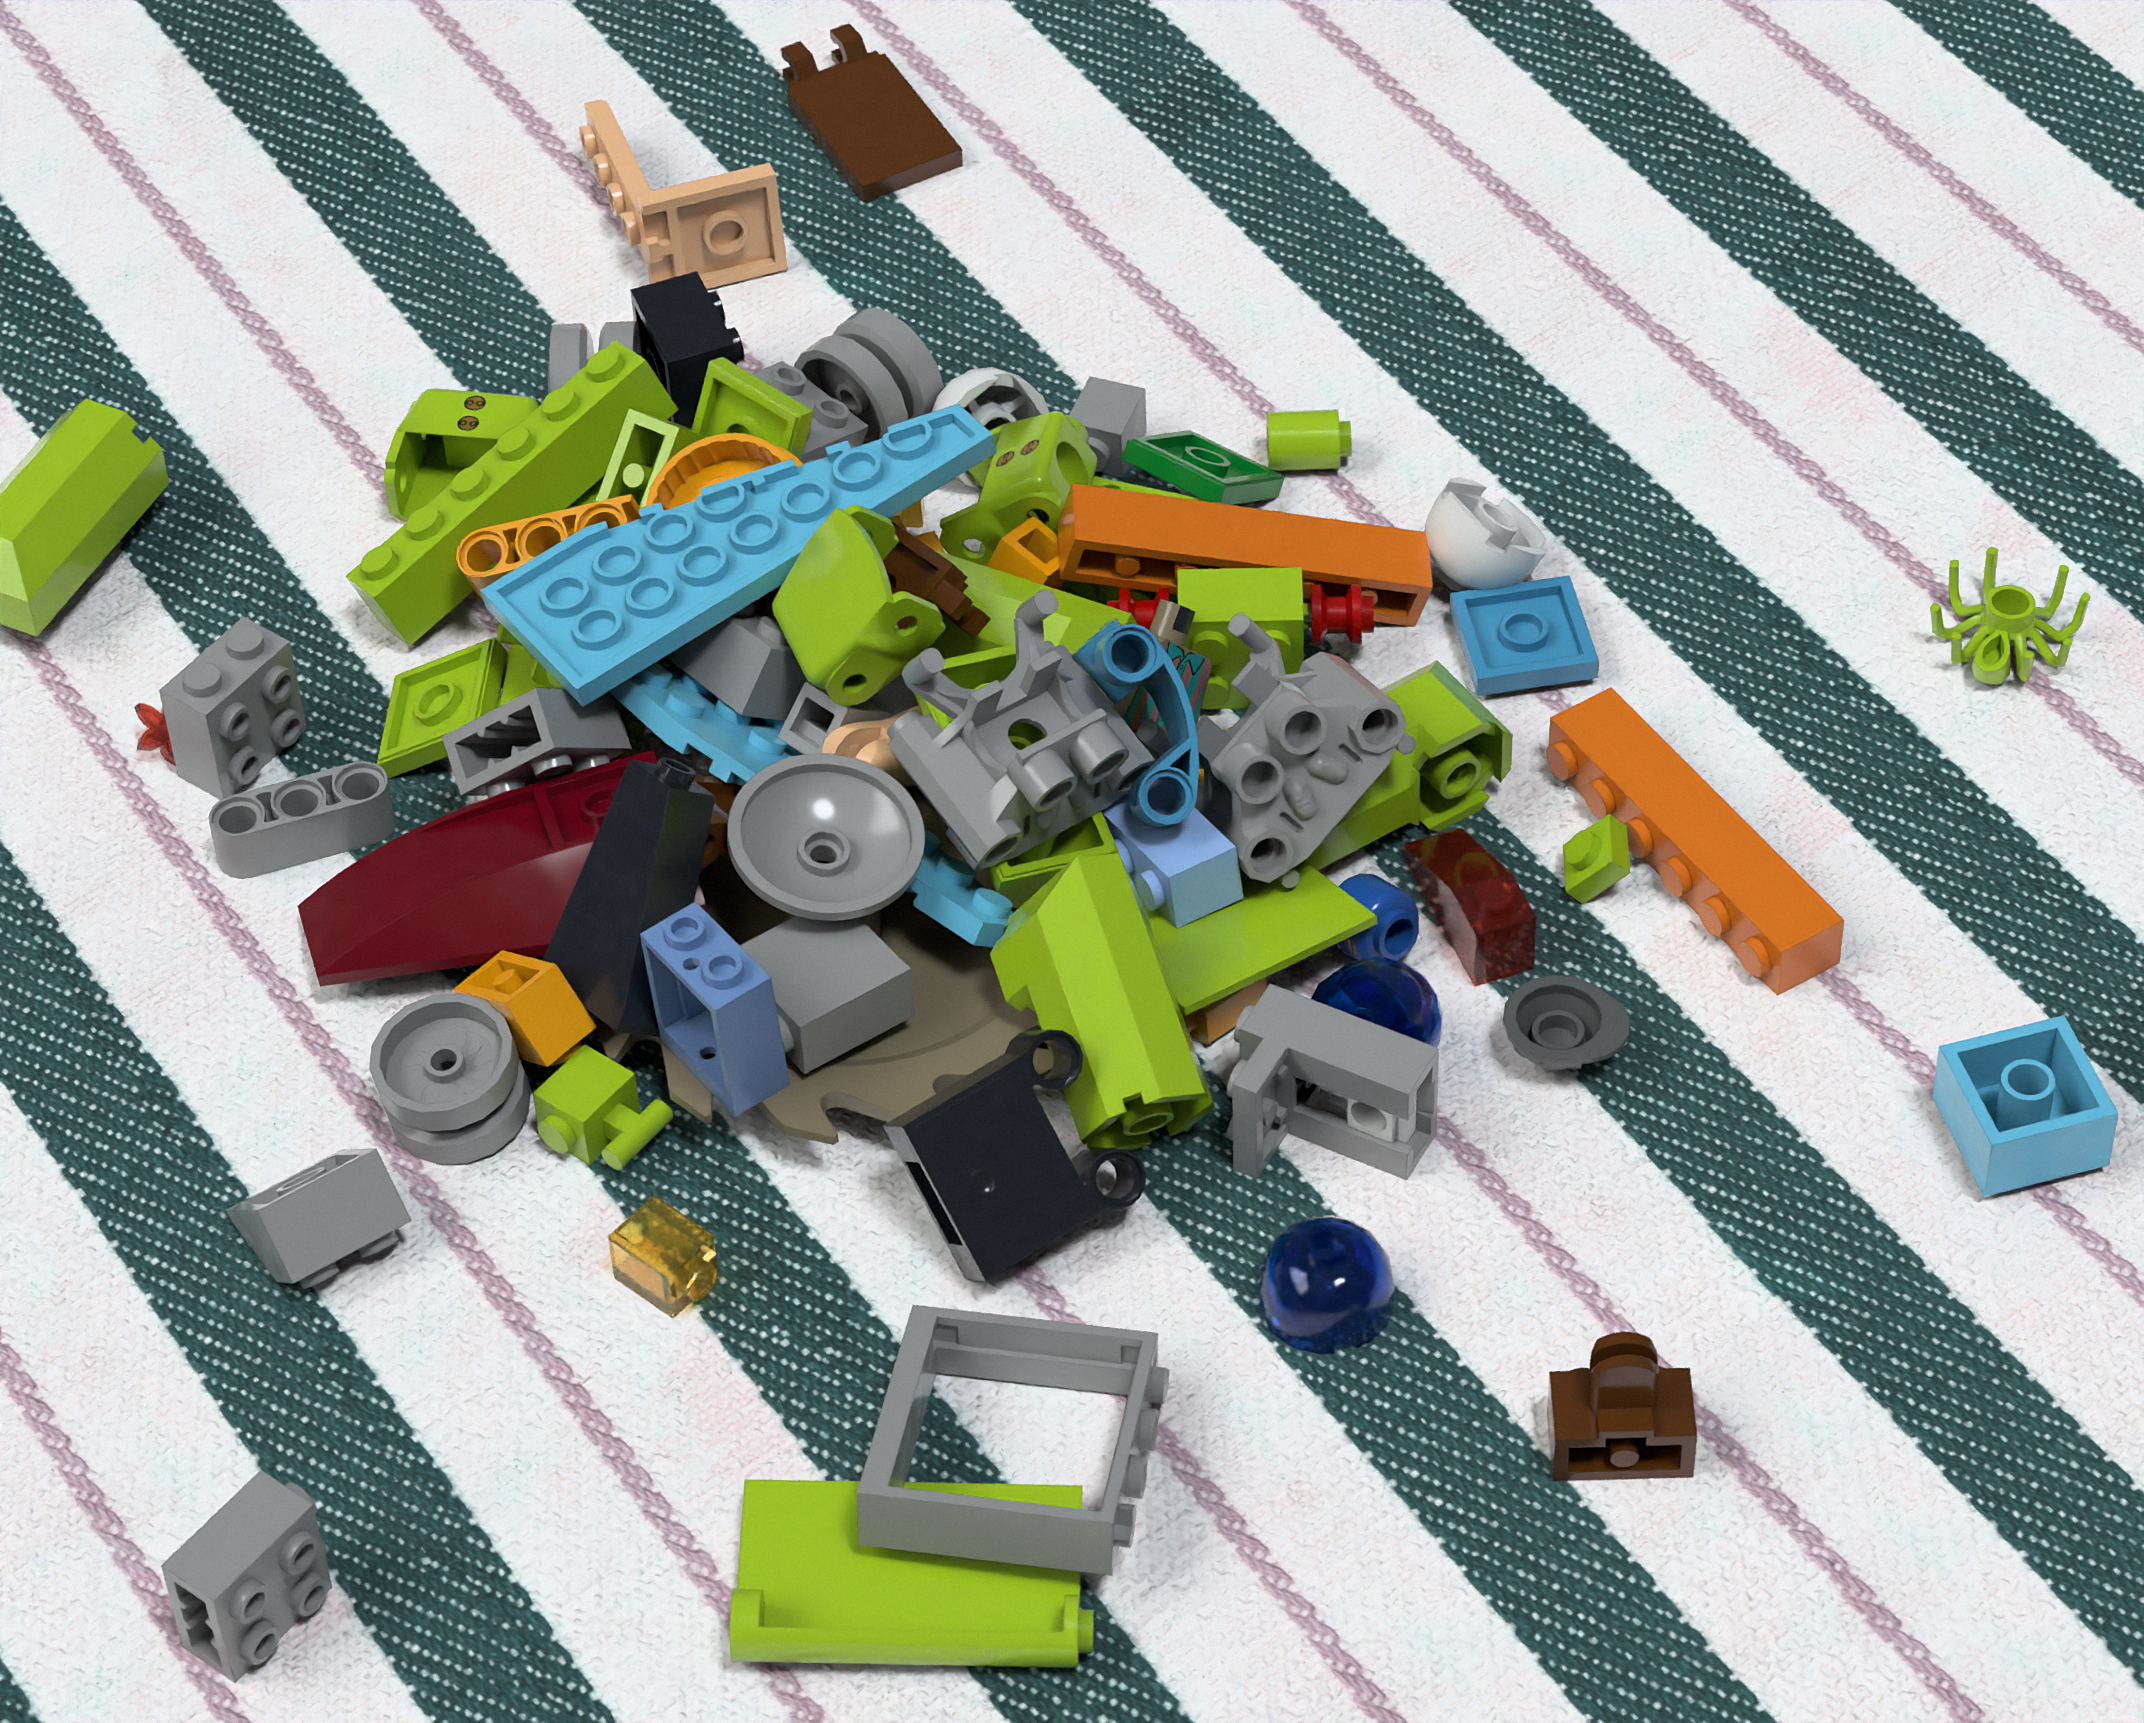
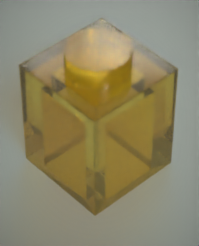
(664, 1257)

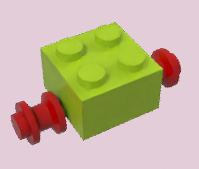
(1271, 601)

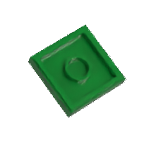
(1203, 467)

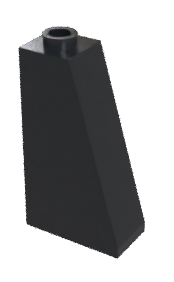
(633, 878)

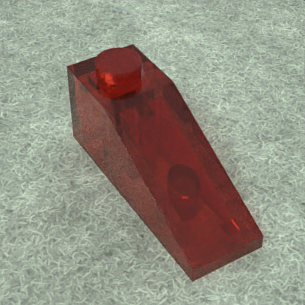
(1475, 904)

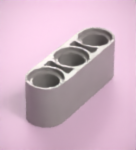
(302, 819)

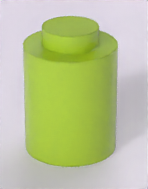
(1307, 440)

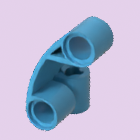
(1118, 662)

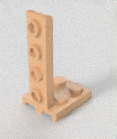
(713, 225)

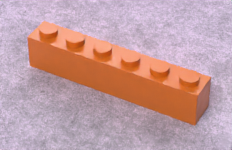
(1146, 537)
(1695, 841)

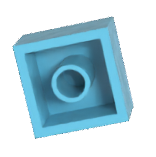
(2024, 1105)

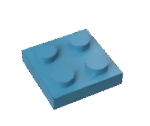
(1524, 635)

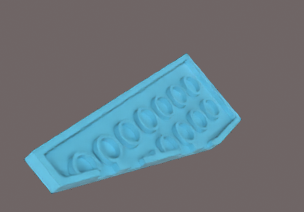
(641, 590)
(741, 746)

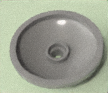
(831, 813)

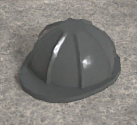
(1564, 1022)

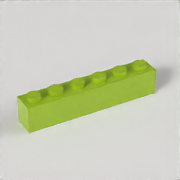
(528, 473)

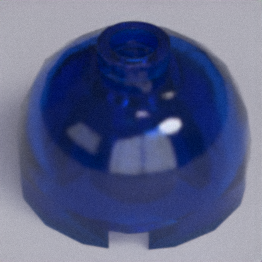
(1386, 995)
(1326, 1285)

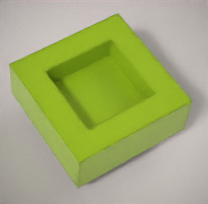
(1596, 858)

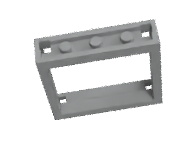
(1022, 1353)

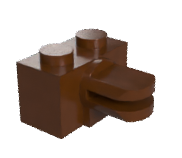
(1621, 1415)

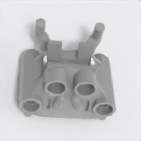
(1292, 757)
(982, 785)

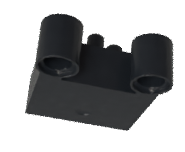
(996, 1164)

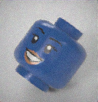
(1395, 914)

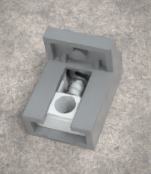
(1330, 1084)

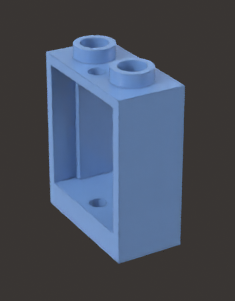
(717, 1003)

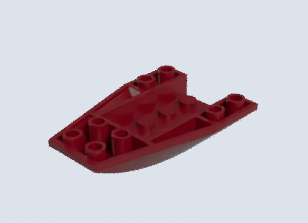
(463, 883)

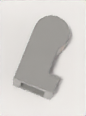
(817, 716)

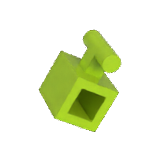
(595, 1110)

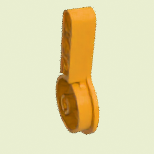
(677, 483)

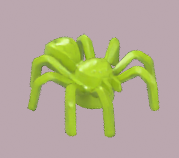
(2007, 620)

